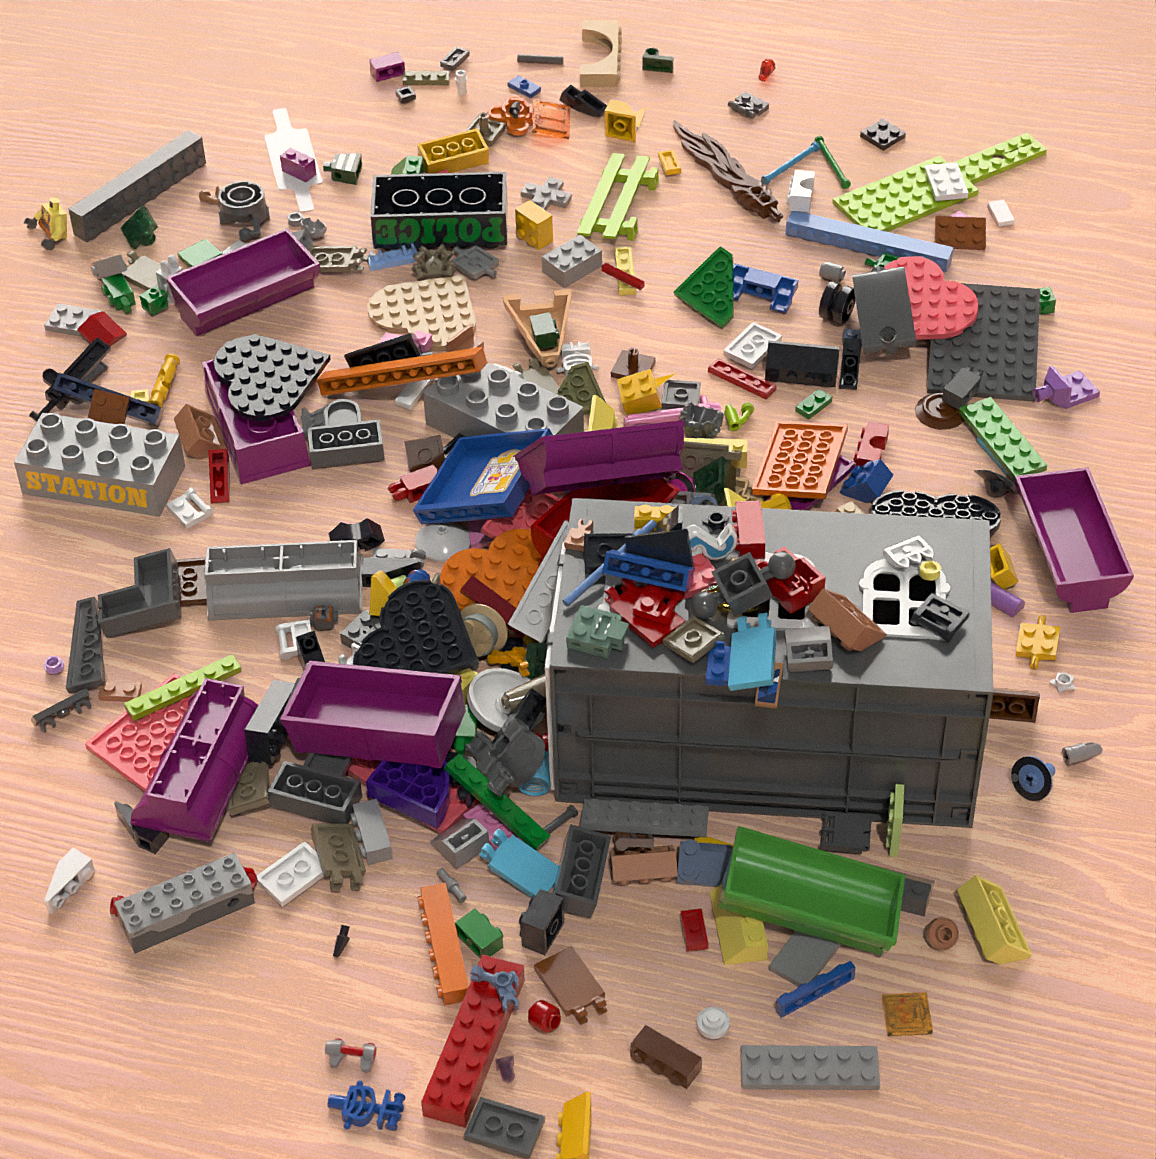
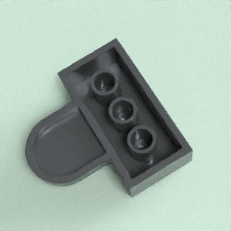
(345, 437)
(316, 788)

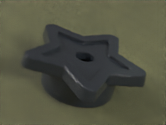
(716, 516)

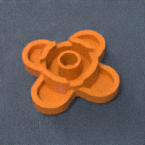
(514, 126)

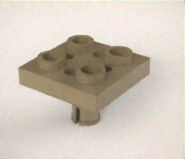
(488, 128)

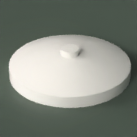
(486, 693)

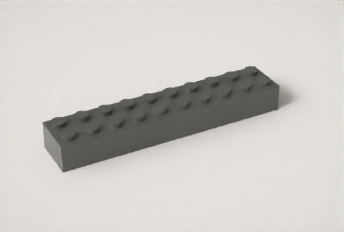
(137, 186)

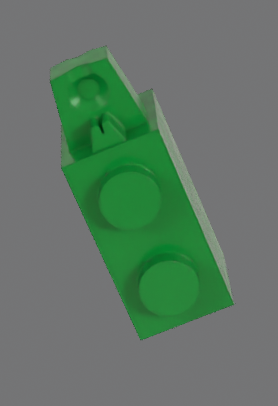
(118, 292)
(466, 731)

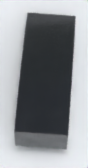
(582, 101)

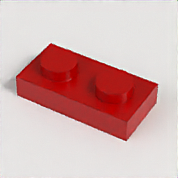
(694, 929)

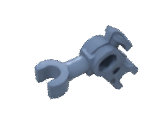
(502, 982)

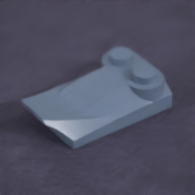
(702, 863)

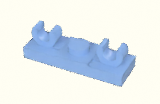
(391, 258)

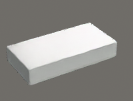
(1001, 213)

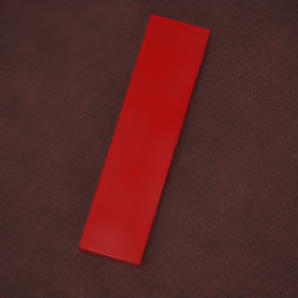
(742, 378)

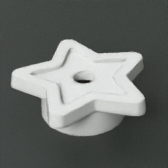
(1063, 677)

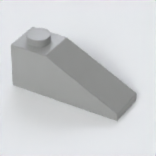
(108, 266)

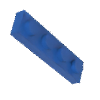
(815, 989)

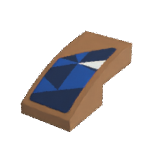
(769, 695)

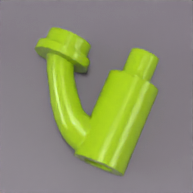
(732, 418)

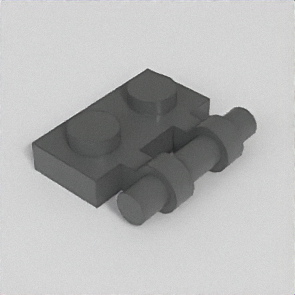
(748, 105)

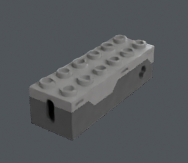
(186, 902)

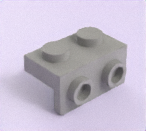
(312, 419)

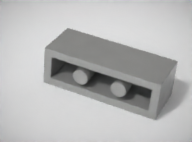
(371, 832)

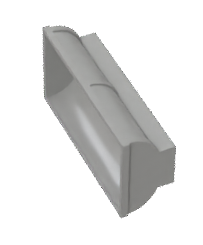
(283, 579)

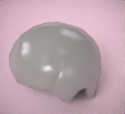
(314, 229)

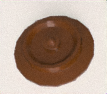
(936, 413)

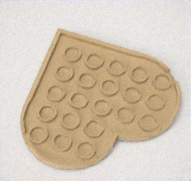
(428, 306)

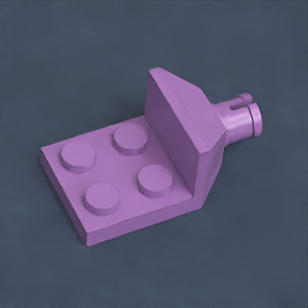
(1066, 390)

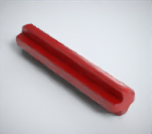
(623, 276)

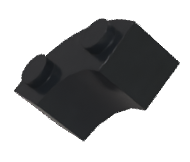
(366, 533)

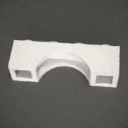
(800, 191)

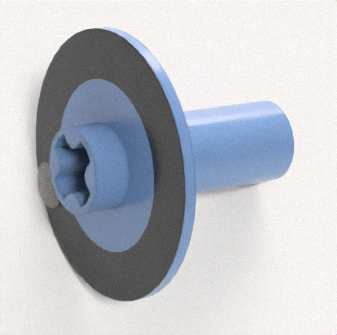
(1032, 778)

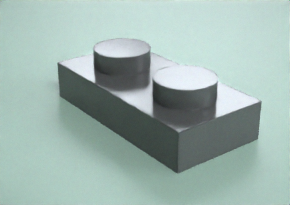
(454, 58)

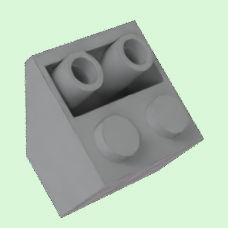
(809, 649)
(461, 841)

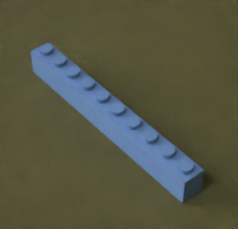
(865, 239)

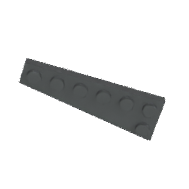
(86, 654)

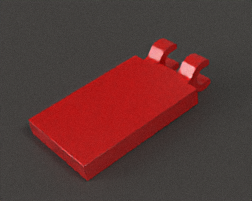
(623, 605)

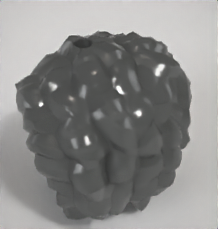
(701, 421)

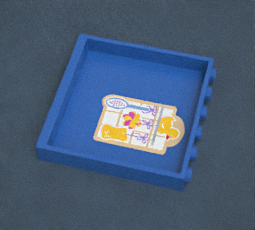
(478, 479)

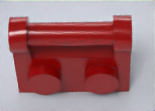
(651, 601)

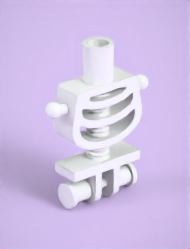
(575, 355)

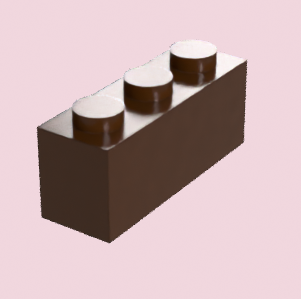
(665, 1057)

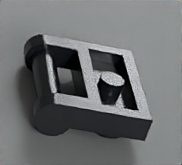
(943, 612)

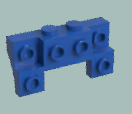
(765, 285)

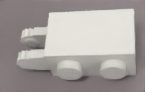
(167, 269)

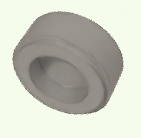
(294, 219)

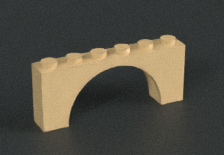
(607, 71)

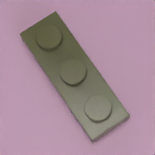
(426, 77)

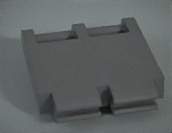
(846, 833)

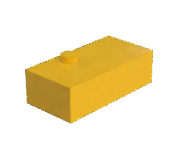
(454, 152)

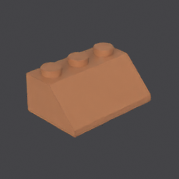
(198, 431)
(845, 620)
(643, 865)

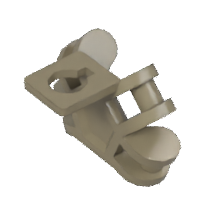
(433, 266)

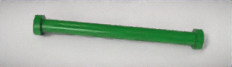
(845, 183)

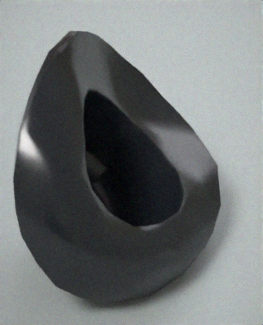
(996, 483)

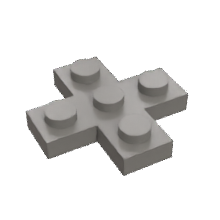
(547, 194)

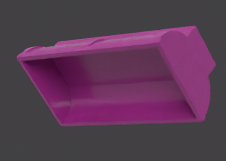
(243, 281)
(602, 457)
(1075, 537)
(199, 764)

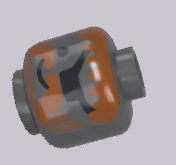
(323, 617)

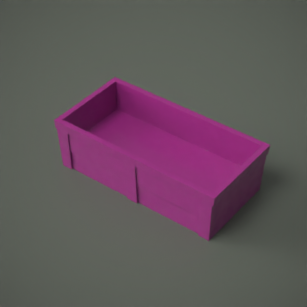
(255, 447)
(375, 713)

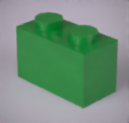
(479, 934)

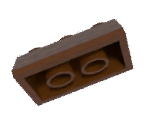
(1014, 705)

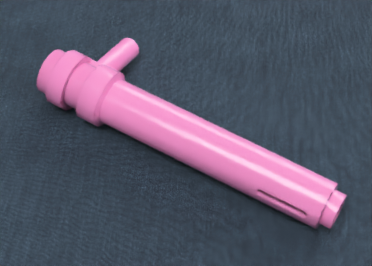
(664, 415)

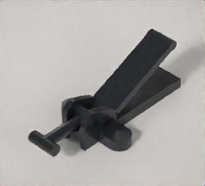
(85, 367)

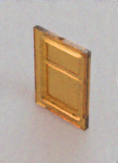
(551, 119)

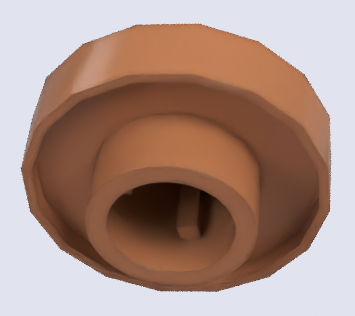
(942, 933)

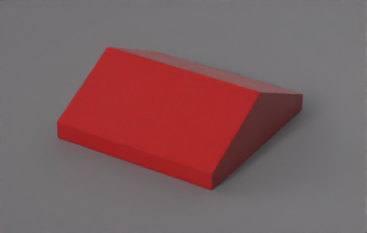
(102, 327)

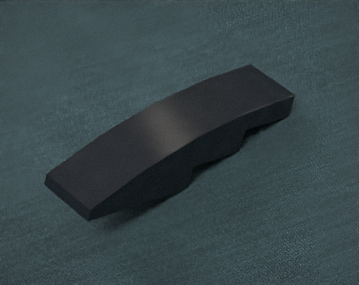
(526, 711)

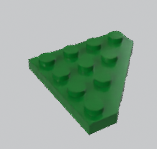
(711, 288)

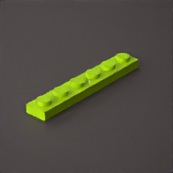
(181, 687)

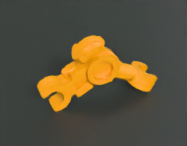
(514, 657)

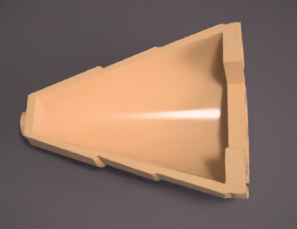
(521, 316)

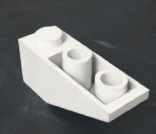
(67, 878)

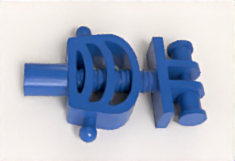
(349, 1104)

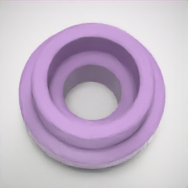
(53, 665)

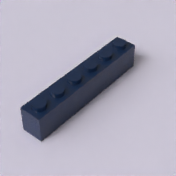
(83, 391)

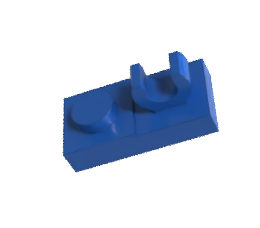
(718, 665)

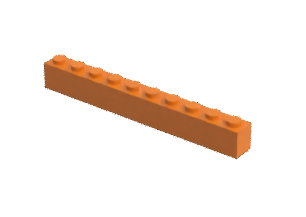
(402, 371)

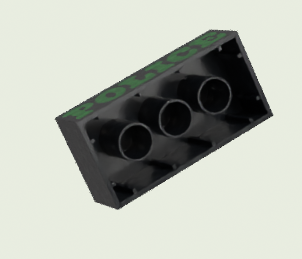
(439, 210)

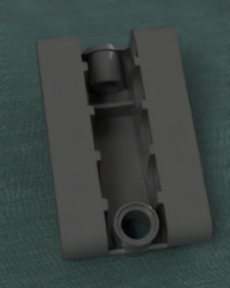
(884, 310)

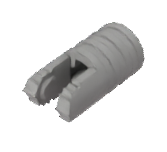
(1080, 752)

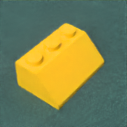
(575, 1128)

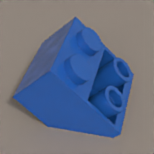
(867, 481)

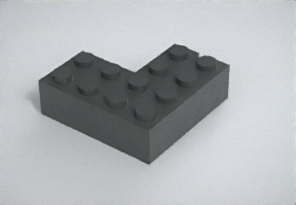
(148, 602)

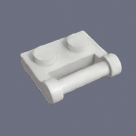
(185, 512)
(297, 628)

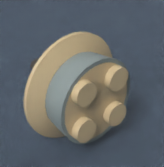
(484, 628)

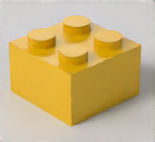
(534, 225)
(639, 392)

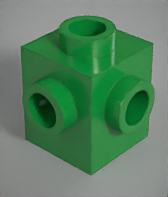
(154, 300)

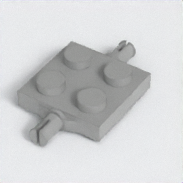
(475, 262)

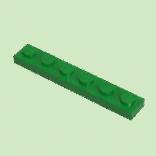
(501, 806)

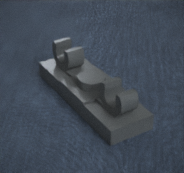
(61, 709)

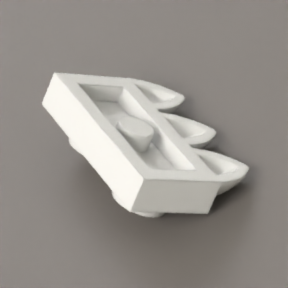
(908, 551)

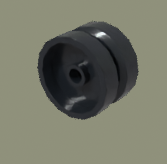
(837, 302)

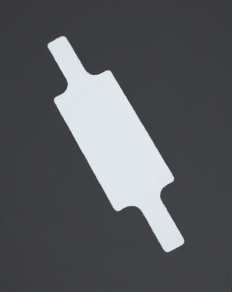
(280, 142)

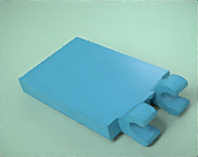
(752, 654)
(519, 864)

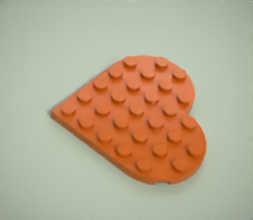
(504, 567)

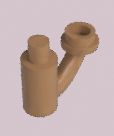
(205, 196)

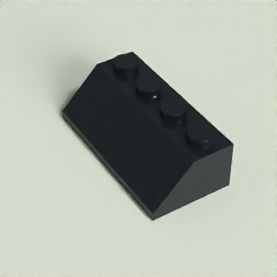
(390, 350)
(802, 363)

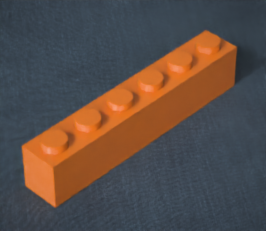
(444, 943)

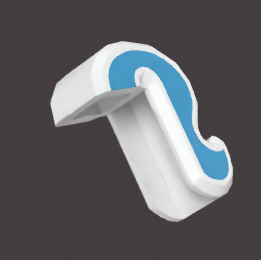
(711, 547)

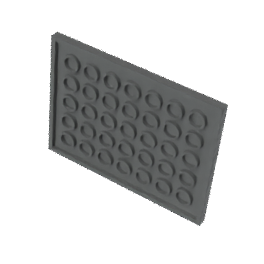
(999, 343)

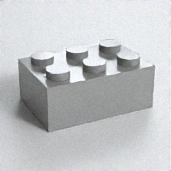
(571, 261)

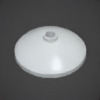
(442, 540)

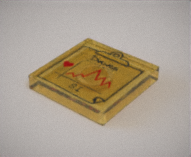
(907, 1014)

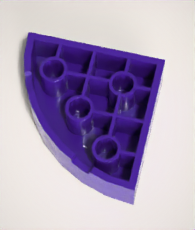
(412, 789)

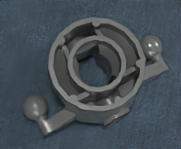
(243, 203)

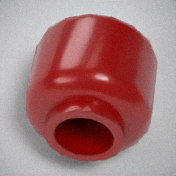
(544, 1016)

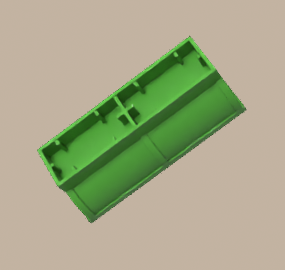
(812, 891)

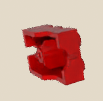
(800, 587)

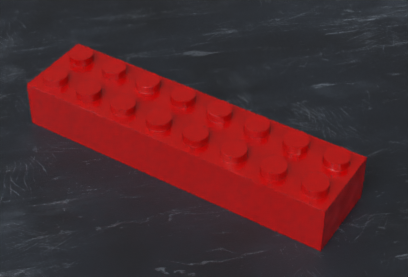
(470, 1048)

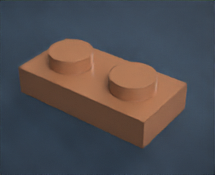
(119, 691)

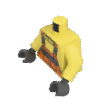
(52, 221)

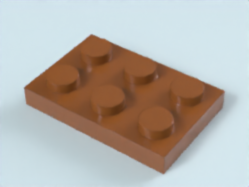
(961, 232)
(108, 407)

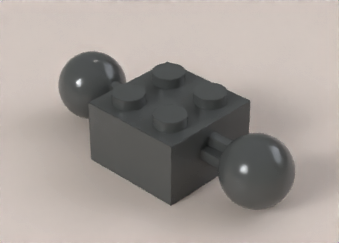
(742, 584)

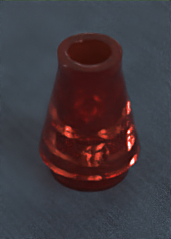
(766, 69)

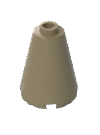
(514, 696)

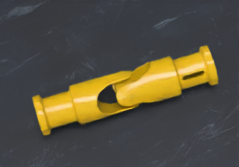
(163, 381)

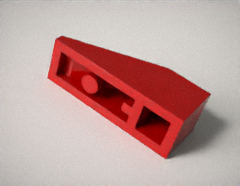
(219, 476)

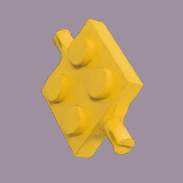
(1038, 641)

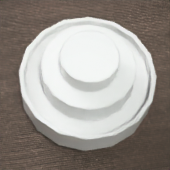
(713, 1023)

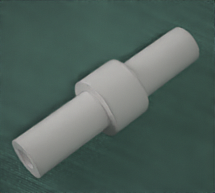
(452, 885)

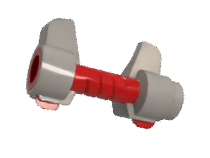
(338, 1050)

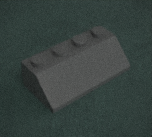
(915, 893)

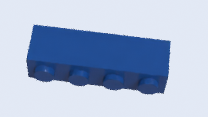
(648, 570)

